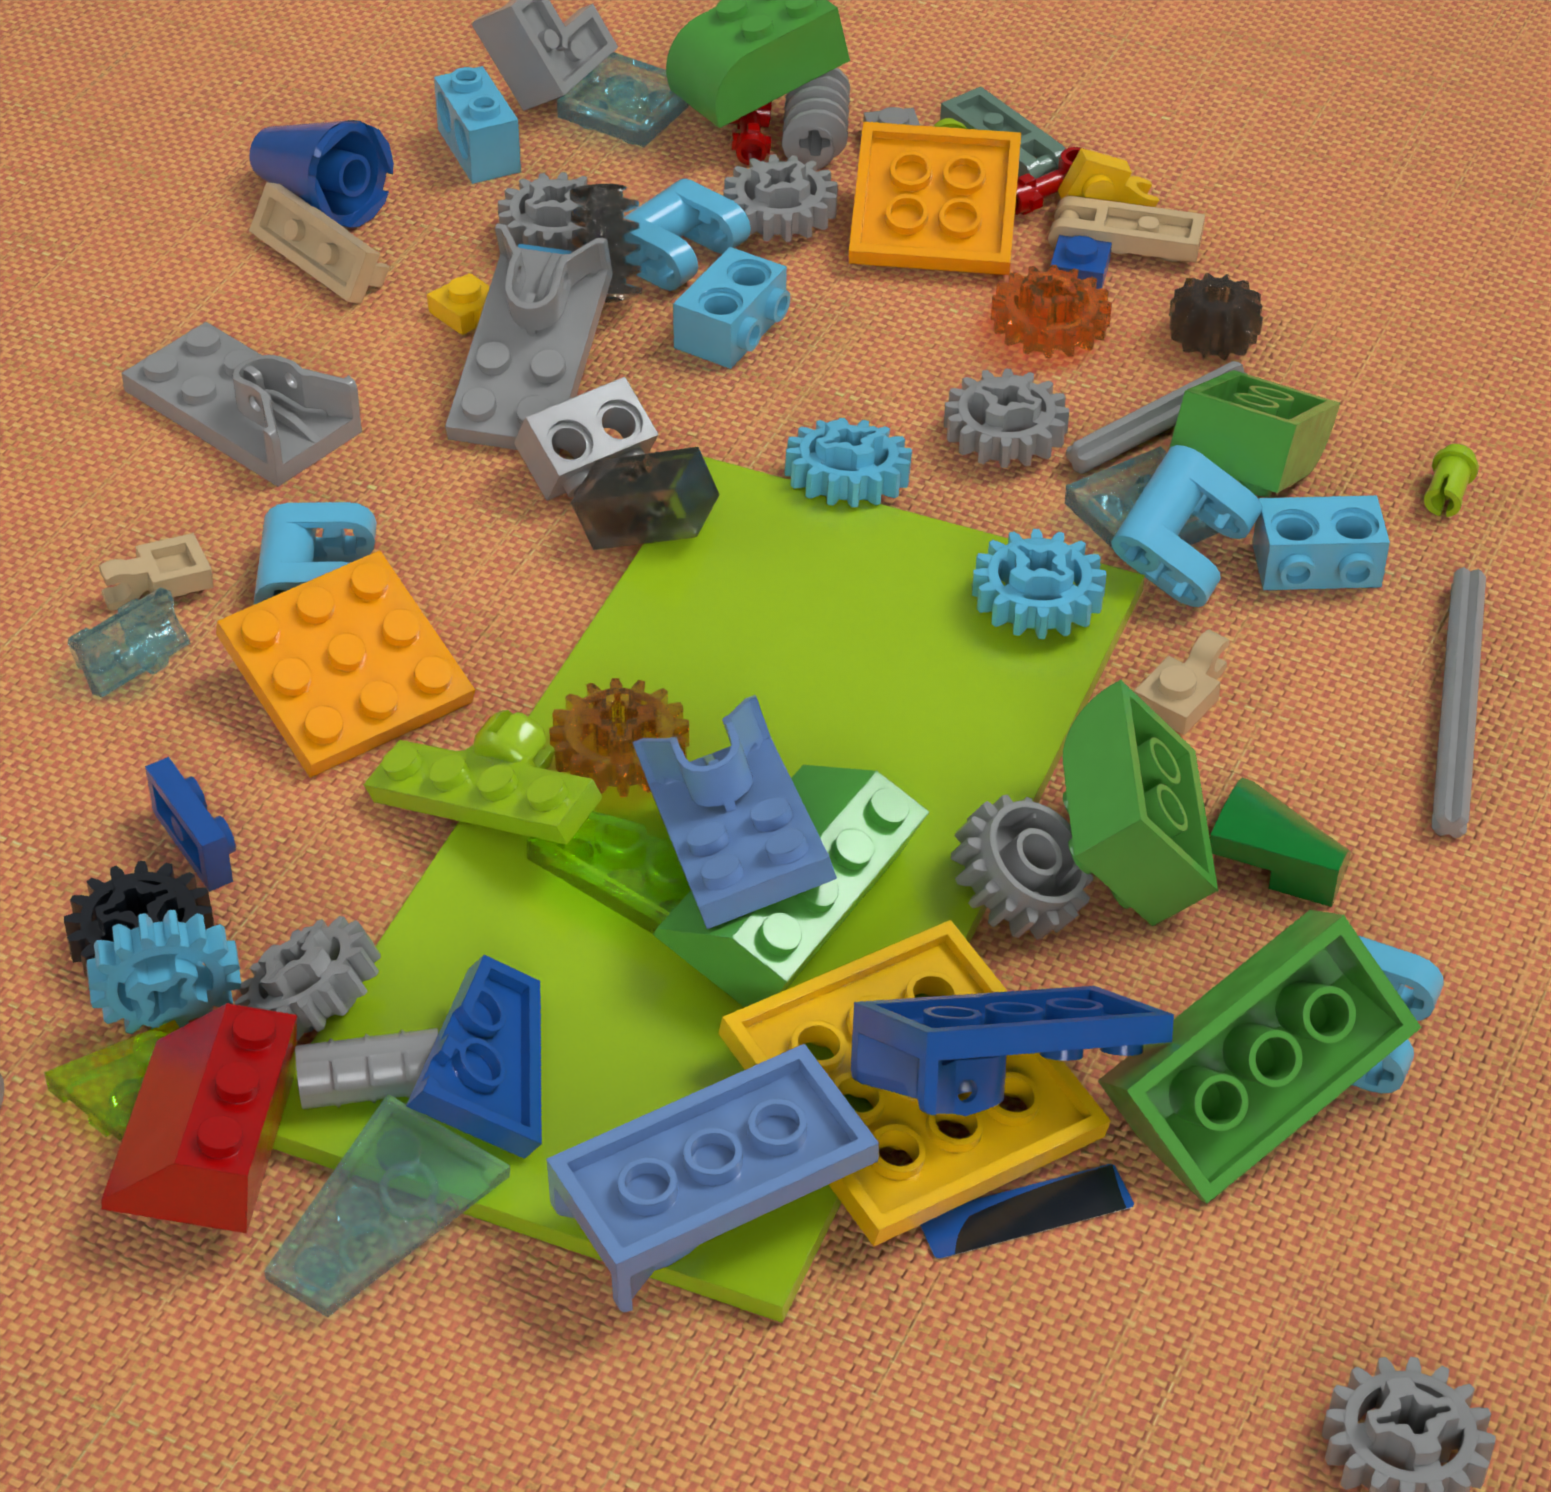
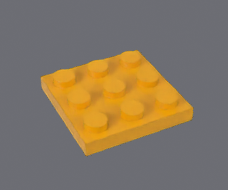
(935, 198)
(344, 663)

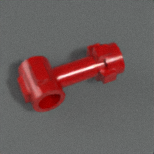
(750, 141)
(1032, 191)

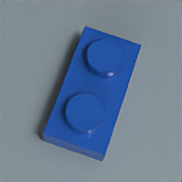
(184, 815)

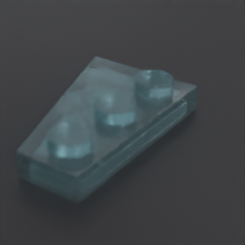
(381, 1204)

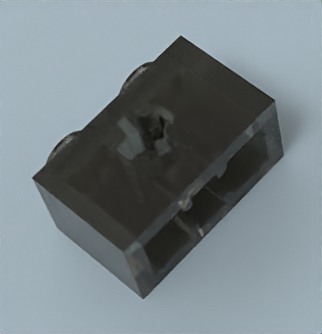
(645, 498)

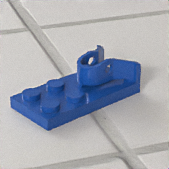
(962, 1041)

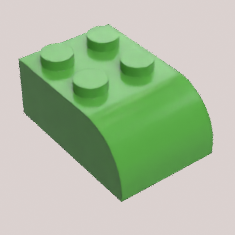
(753, 54)
(1256, 429)
(1137, 806)

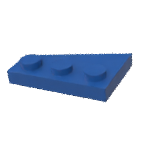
(488, 1060)

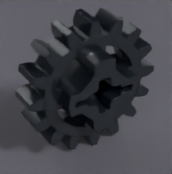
(127, 897)

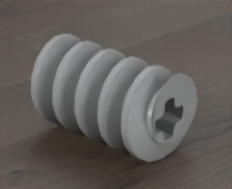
(817, 119)

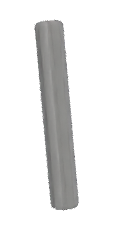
(1135, 427)

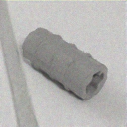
(361, 1067)

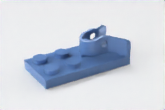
(735, 819)
(708, 1165)

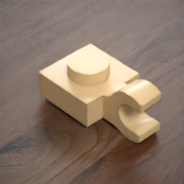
(168, 563)
(1188, 689)

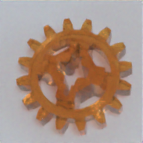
(1051, 311)
(599, 731)

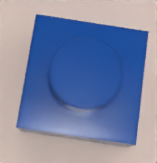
(1085, 254)

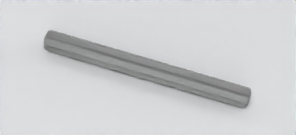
(1459, 704)

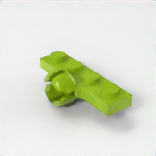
(491, 784)

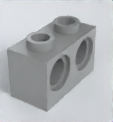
(579, 429)

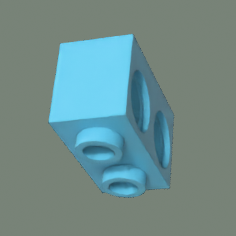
(477, 124)
(730, 307)
(1321, 543)

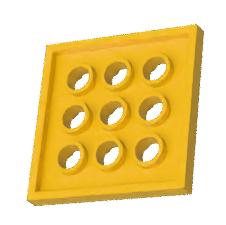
(944, 1169)

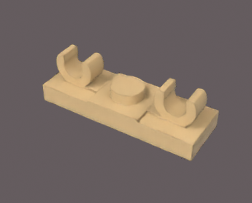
(317, 243)

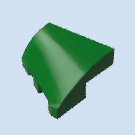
(1274, 837)

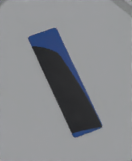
(1027, 1211)

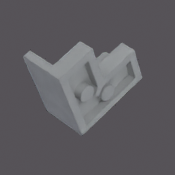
(540, 52)

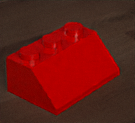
(206, 1120)

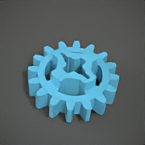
(848, 462)
(1039, 583)
(163, 972)

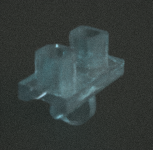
(129, 642)

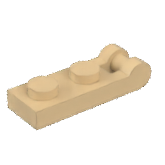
(1130, 227)

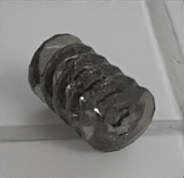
(603, 217)

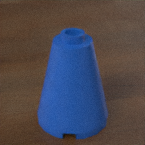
(327, 165)

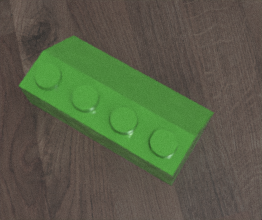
(864, 830)
(1261, 1053)

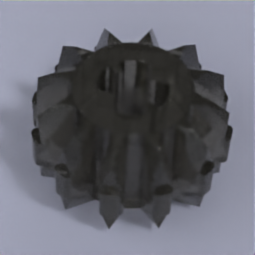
(1215, 316)

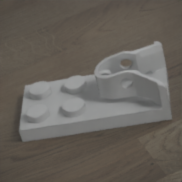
(529, 339)
(248, 403)

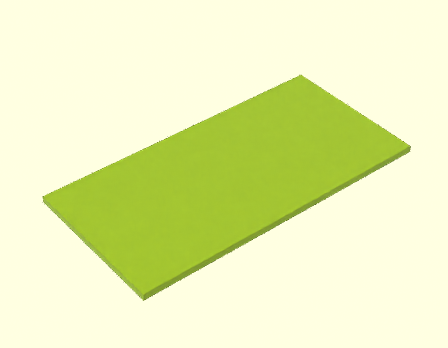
(860, 659)

